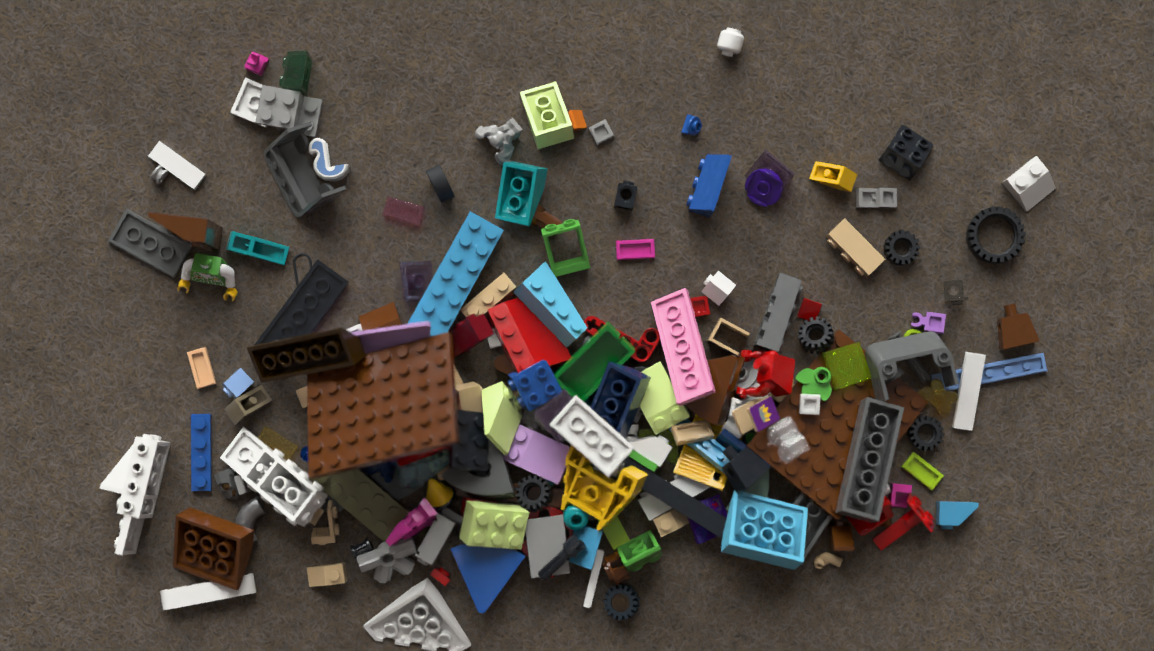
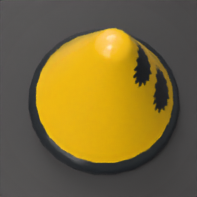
(439, 494)

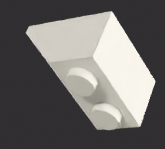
(1030, 183)

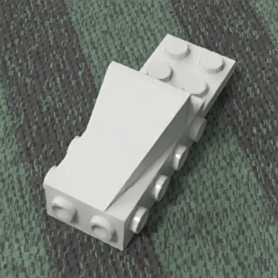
(274, 478)
(131, 479)

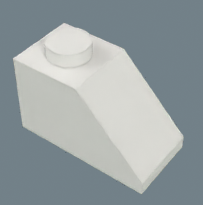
(652, 448)

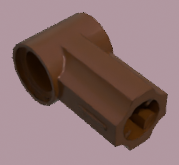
(542, 218)

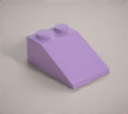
(538, 454)

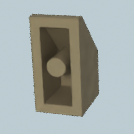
(247, 404)

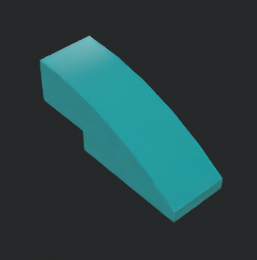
(257, 248)

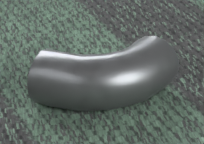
(250, 513)

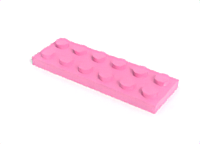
(683, 347)

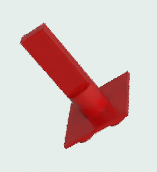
(905, 523)

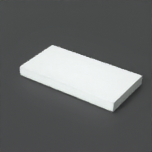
(592, 436)

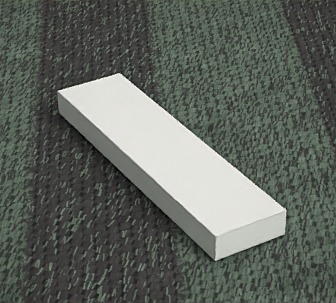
(968, 391)

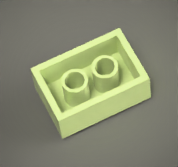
(494, 525)

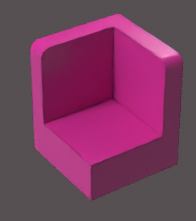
(899, 494)

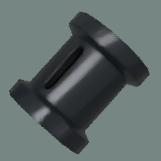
(362, 548)

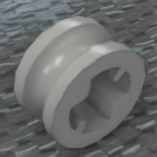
(159, 174)

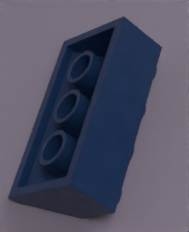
(620, 396)

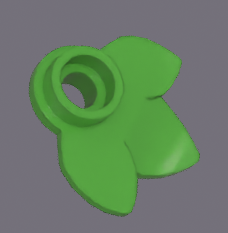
(813, 384)

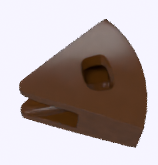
(725, 377)

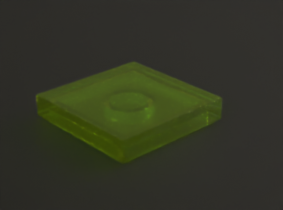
(847, 365)

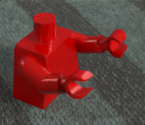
(773, 375)

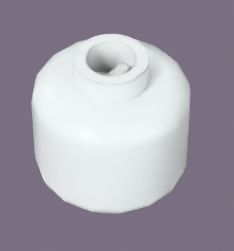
(730, 42)

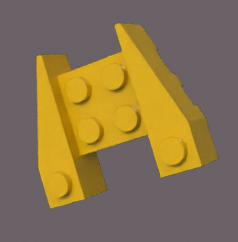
(595, 491)

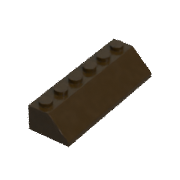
(306, 354)

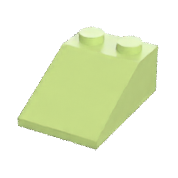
(547, 115)
(660, 401)
(501, 415)

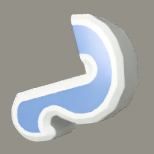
(322, 162)

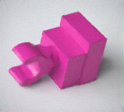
(256, 63)

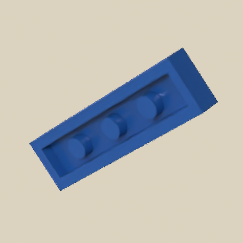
(201, 452)

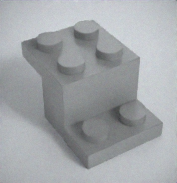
(288, 109)

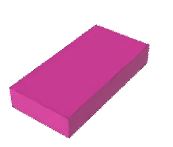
(635, 249)

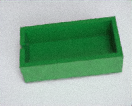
(585, 369)

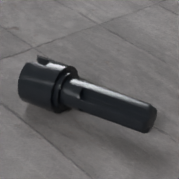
(571, 549)

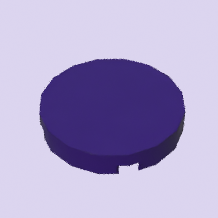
(764, 187)

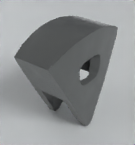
(487, 485)

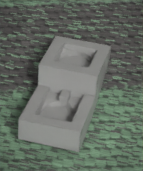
(876, 198)

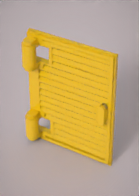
(696, 467)

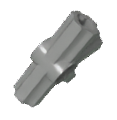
(387, 558)

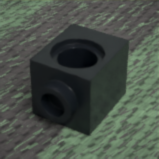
(619, 201)

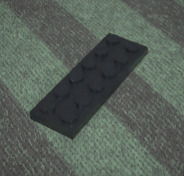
(306, 304)

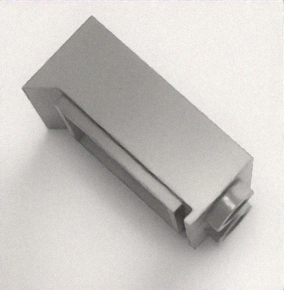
(435, 539)

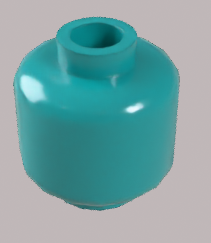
(575, 517)

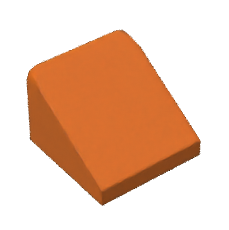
(577, 120)

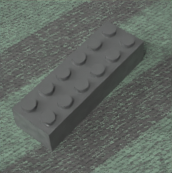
(869, 460)

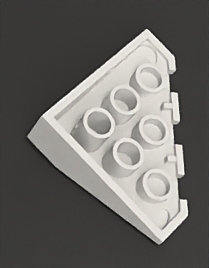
(419, 618)

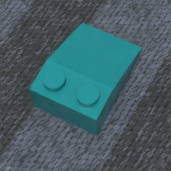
(520, 192)

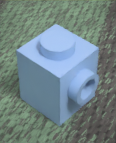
(236, 384)

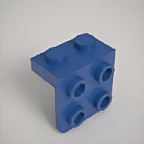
(534, 385)

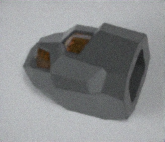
(227, 484)

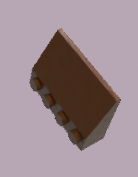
(198, 231)
(212, 547)

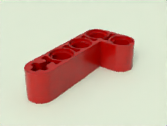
(642, 343)

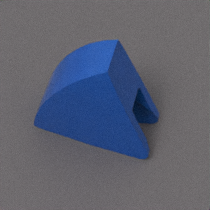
(486, 570)

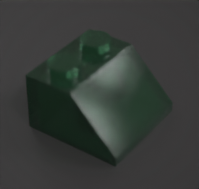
(296, 71)

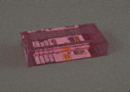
(403, 211)

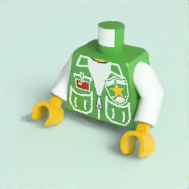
(208, 270)

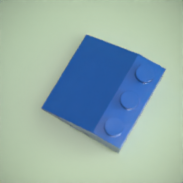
(708, 184)

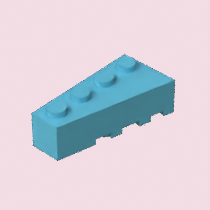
(551, 304)

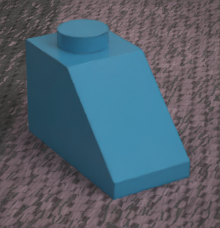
(953, 513)

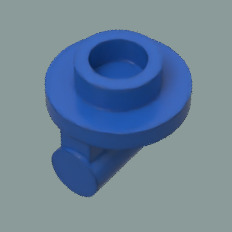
(691, 125)

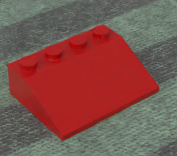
(525, 336)

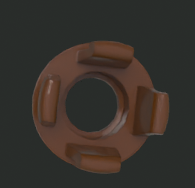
(613, 570)

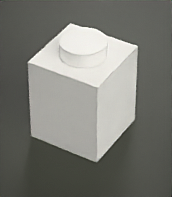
(717, 287)

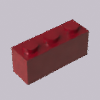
(470, 333)

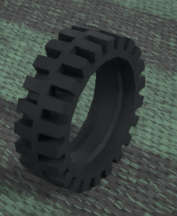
(1013, 220)

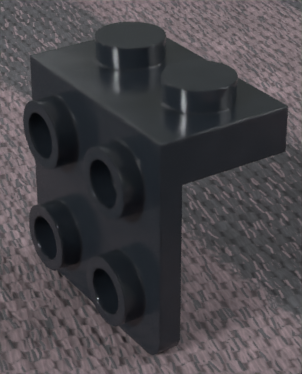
(906, 152)

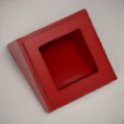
(809, 309)

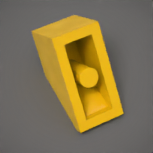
(833, 176)

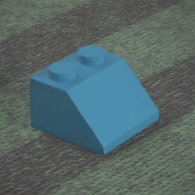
(591, 538)

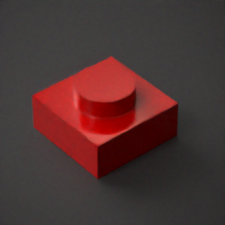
(700, 306)
(441, 575)

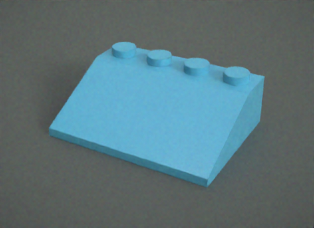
(765, 530)

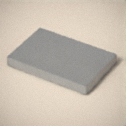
(544, 542)

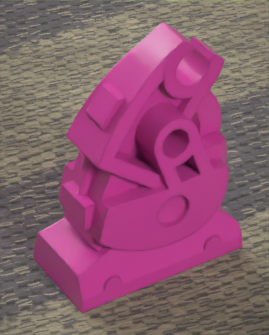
(413, 523)

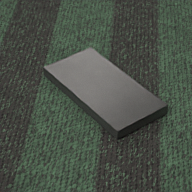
(150, 243)

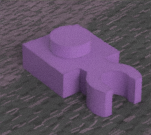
(932, 322)

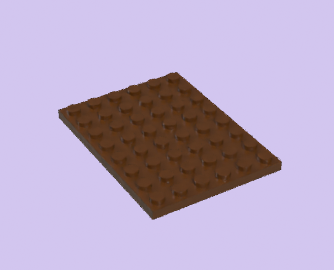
(382, 407)
(829, 435)

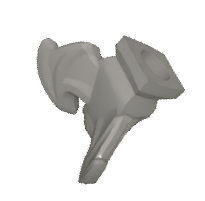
(501, 138)

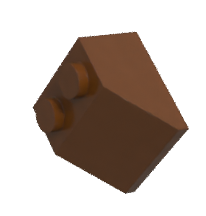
(380, 318)

